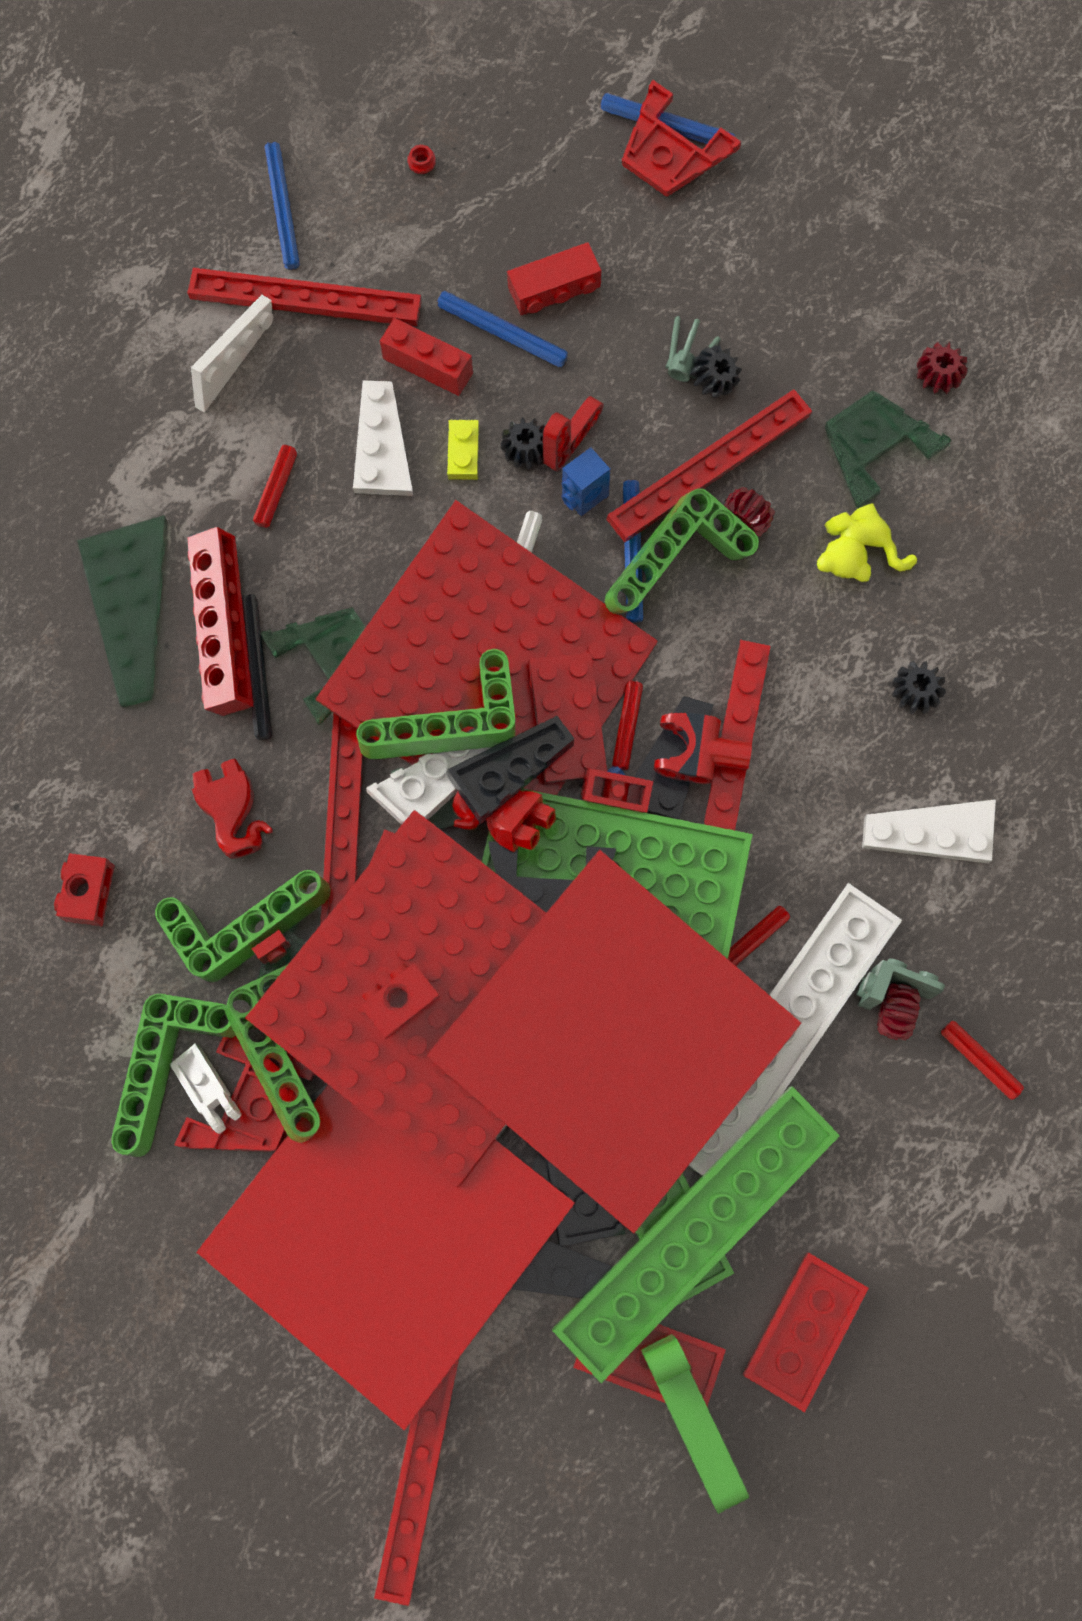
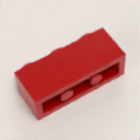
(554, 279)
(426, 356)

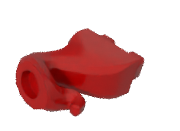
(229, 803)
(513, 822)

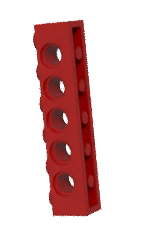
(219, 622)

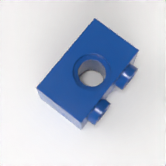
(585, 482)

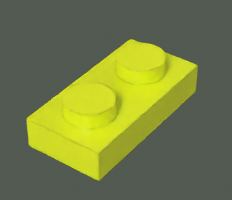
(463, 449)

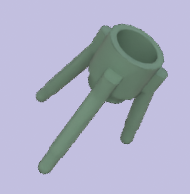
(680, 364)

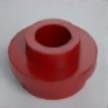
(419, 153)

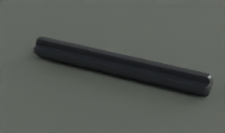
(260, 707)

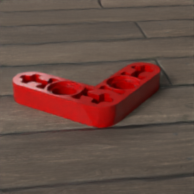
(564, 435)

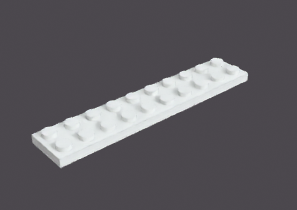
(814, 994)

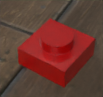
(272, 948)

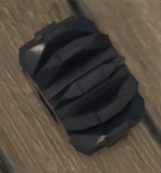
(716, 371)
(515, 437)
(911, 695)

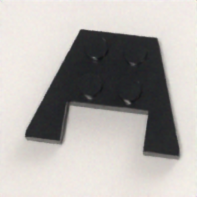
(539, 890)

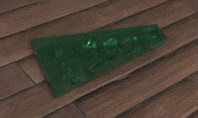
(126, 595)

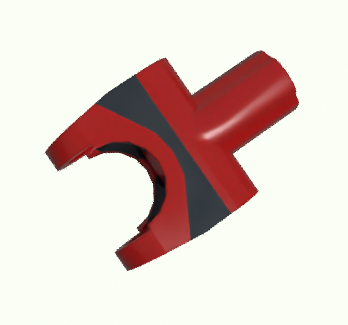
(703, 749)

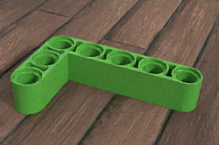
(672, 544)
(450, 722)
(242, 928)
(259, 1051)
(159, 1061)
(695, 1423)

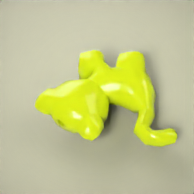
(848, 556)

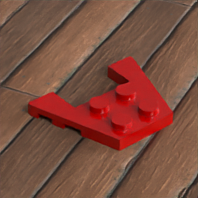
(663, 155)
(256, 1128)

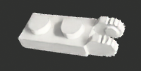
(204, 1086)

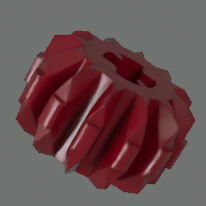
(942, 368)
(751, 509)
(899, 1012)

